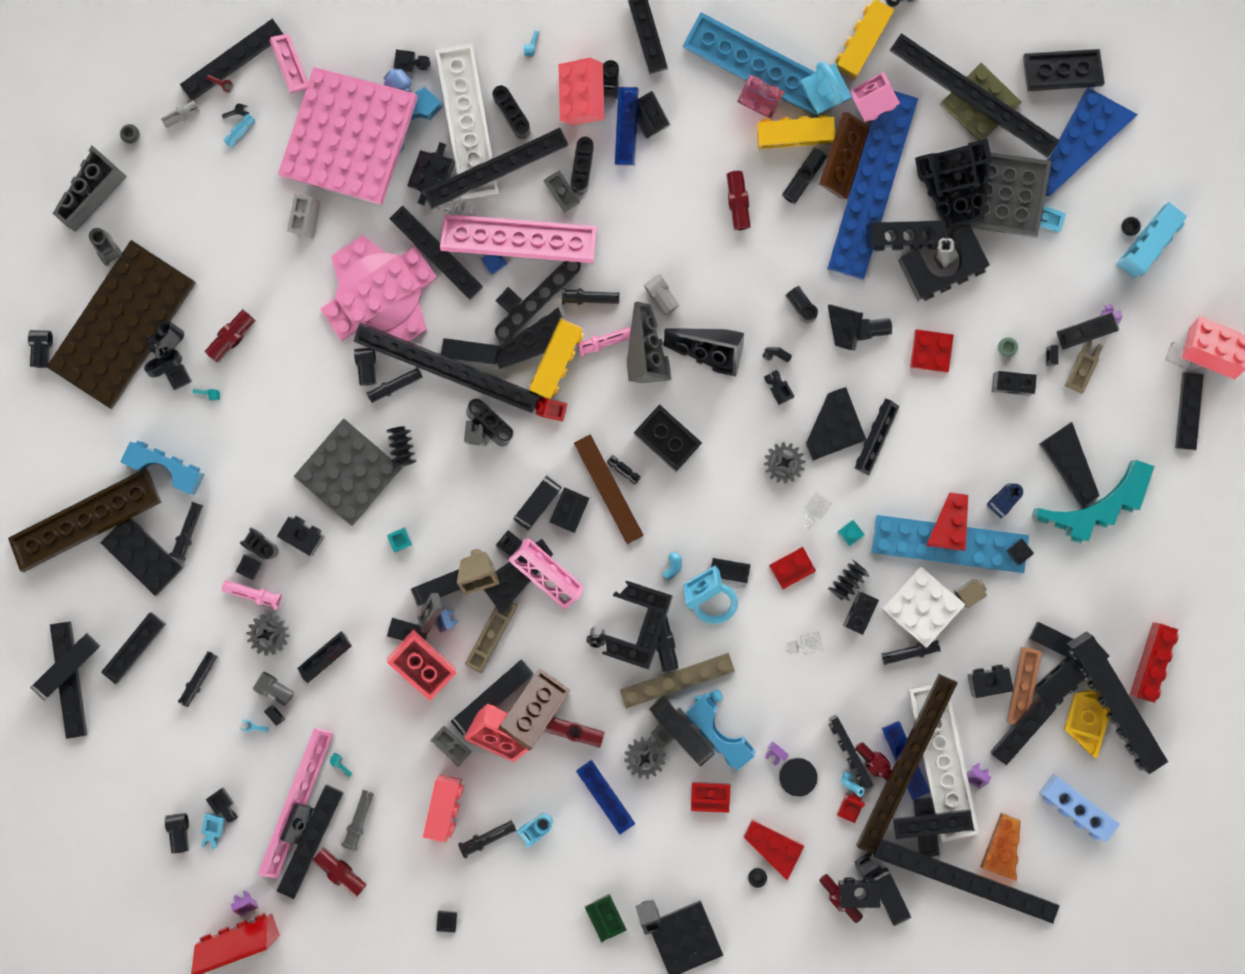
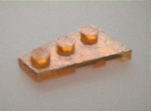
(1002, 849)

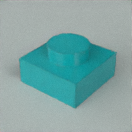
(851, 533)
(399, 539)

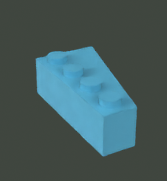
(1152, 240)

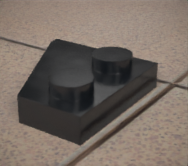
(845, 326)

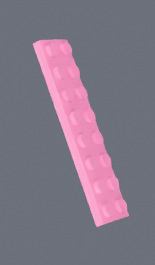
(518, 238)

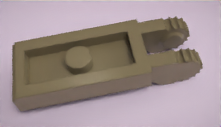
(1083, 368)

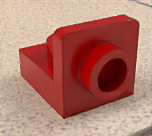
(551, 409)
(850, 807)

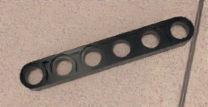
(540, 301)

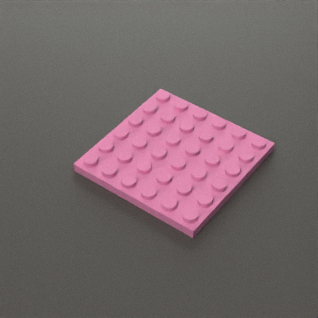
(348, 135)

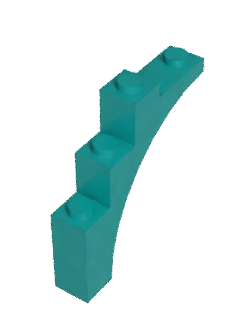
(1127, 493)

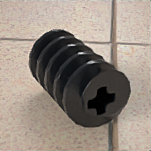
(401, 446)
(849, 581)

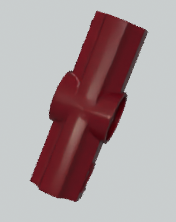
(738, 200)
(230, 336)
(587, 734)
(339, 872)

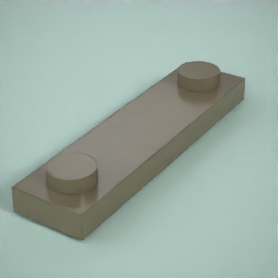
(489, 638)

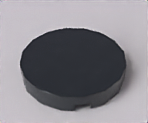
(798, 777)

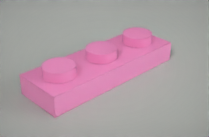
(289, 63)

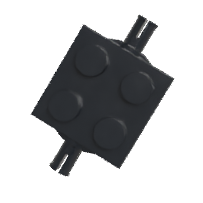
(430, 170)

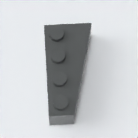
(88, 190)

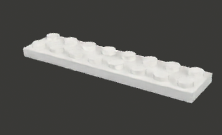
(465, 112)
(945, 765)

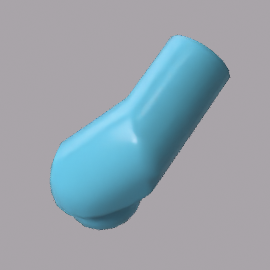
(846, 779)

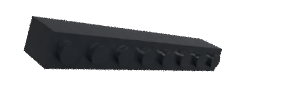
(1117, 703)

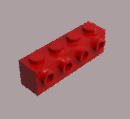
(1154, 661)

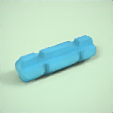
(239, 130)

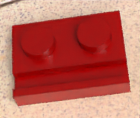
(792, 568)
(710, 797)

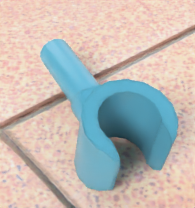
(529, 50)
(715, 695)
(251, 726)

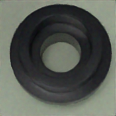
(1134, 222)
(760, 883)

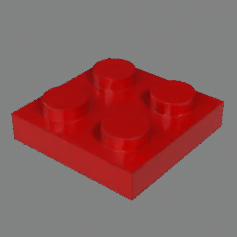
(931, 351)

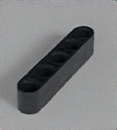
(493, 695)

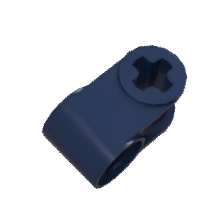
(1003, 501)

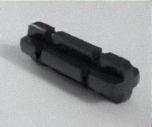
(623, 469)

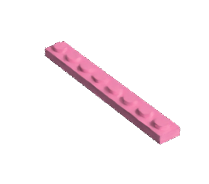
(299, 794)

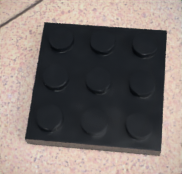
(686, 939)

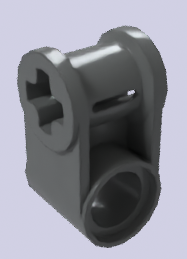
(107, 248)

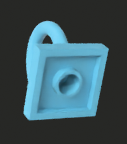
(825, 88)
(704, 588)

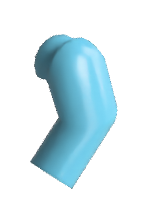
(675, 565)

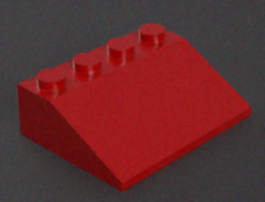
(234, 943)

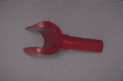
(221, 83)

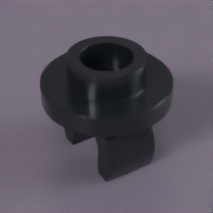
(594, 640)

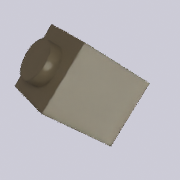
(971, 592)

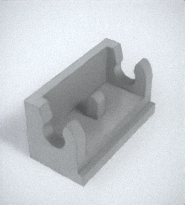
(303, 215)

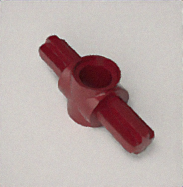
(874, 761)
(832, 888)

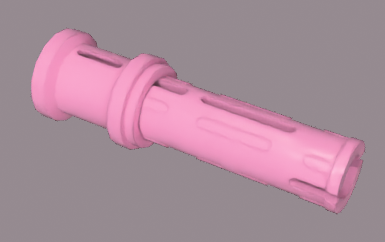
(596, 343)
(260, 596)

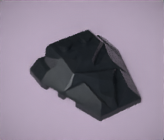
(957, 181)

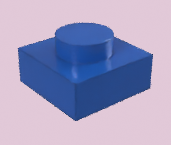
(494, 263)

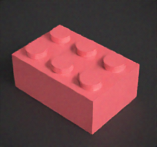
(581, 91)
(1215, 348)
(421, 665)
(443, 808)

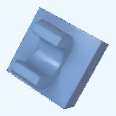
(444, 622)

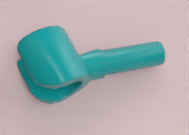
(212, 393)
(335, 761)

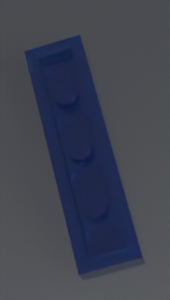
(626, 126)
(896, 739)
(605, 796)

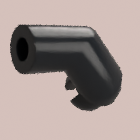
(778, 352)

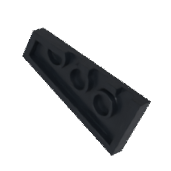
(529, 342)
(1069, 460)
(511, 581)

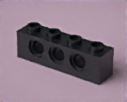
(876, 234)

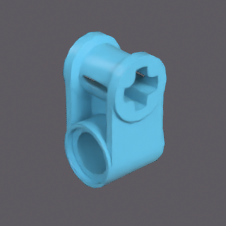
(532, 831)

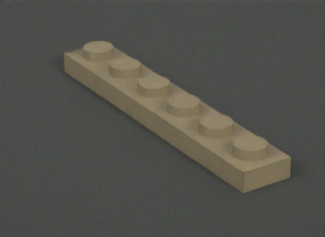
(677, 680)

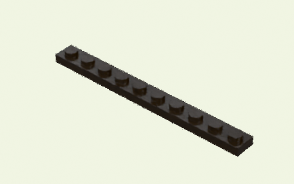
(907, 763)

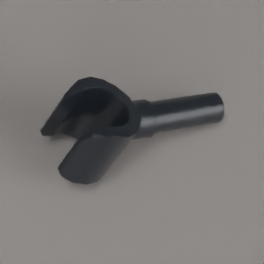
(237, 110)

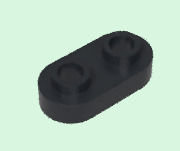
(157, 367)

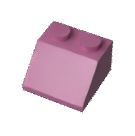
(874, 97)

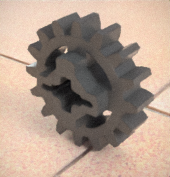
(780, 454)
(269, 641)
(634, 749)

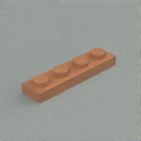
(1024, 683)

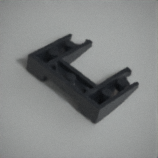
(643, 651)

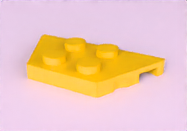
(1086, 721)

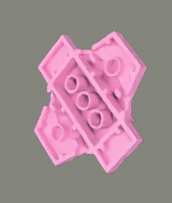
(378, 290)

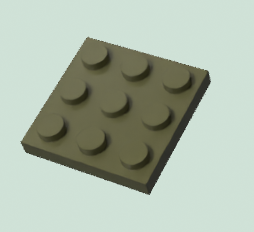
(972, 120)

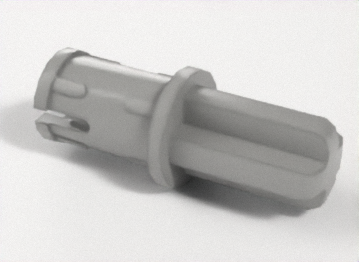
(180, 114)

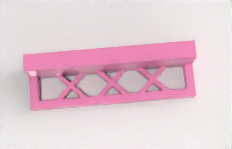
(550, 571)

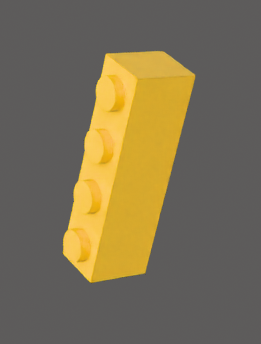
(864, 39)
(796, 132)
(555, 358)

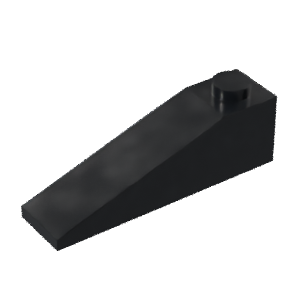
(713, 347)

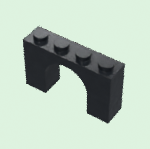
(925, 283)

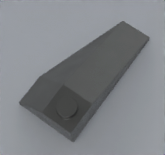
(645, 355)

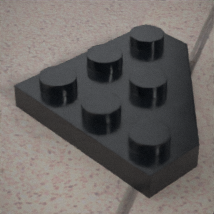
(835, 426)

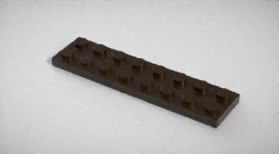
(84, 520)

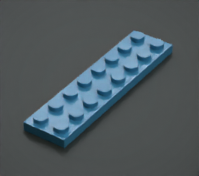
(748, 57)
(909, 540)

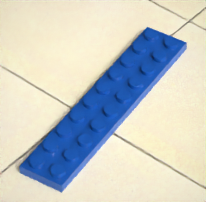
(871, 187)

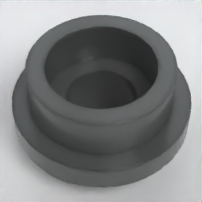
(124, 133)

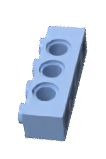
(1105, 824)

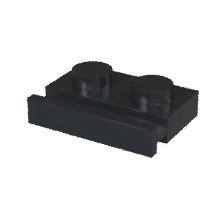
(651, 115)
(569, 510)

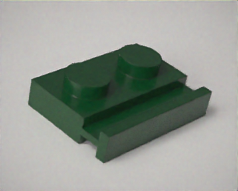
(605, 918)

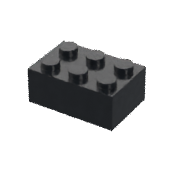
(667, 438)

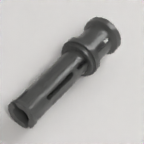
(355, 829)

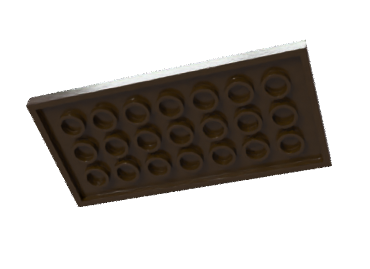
(114, 328)

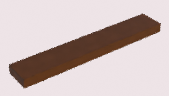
(608, 489)

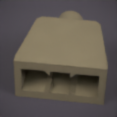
(476, 572)

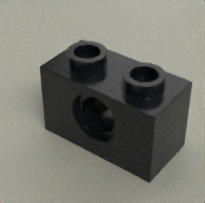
(1014, 383)
(290, 531)
(860, 612)
(1001, 684)
(869, 898)

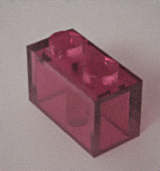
(760, 96)

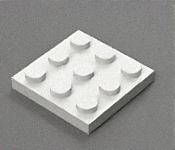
(923, 607)

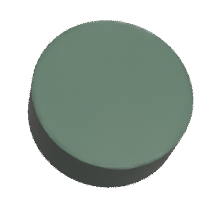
(1007, 347)

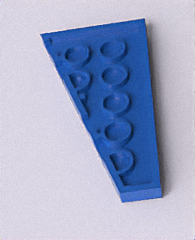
(1087, 131)

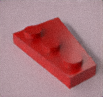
(951, 524)
(774, 847)

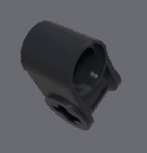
(610, 82)
(165, 338)
(257, 542)

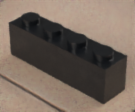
(1061, 680)

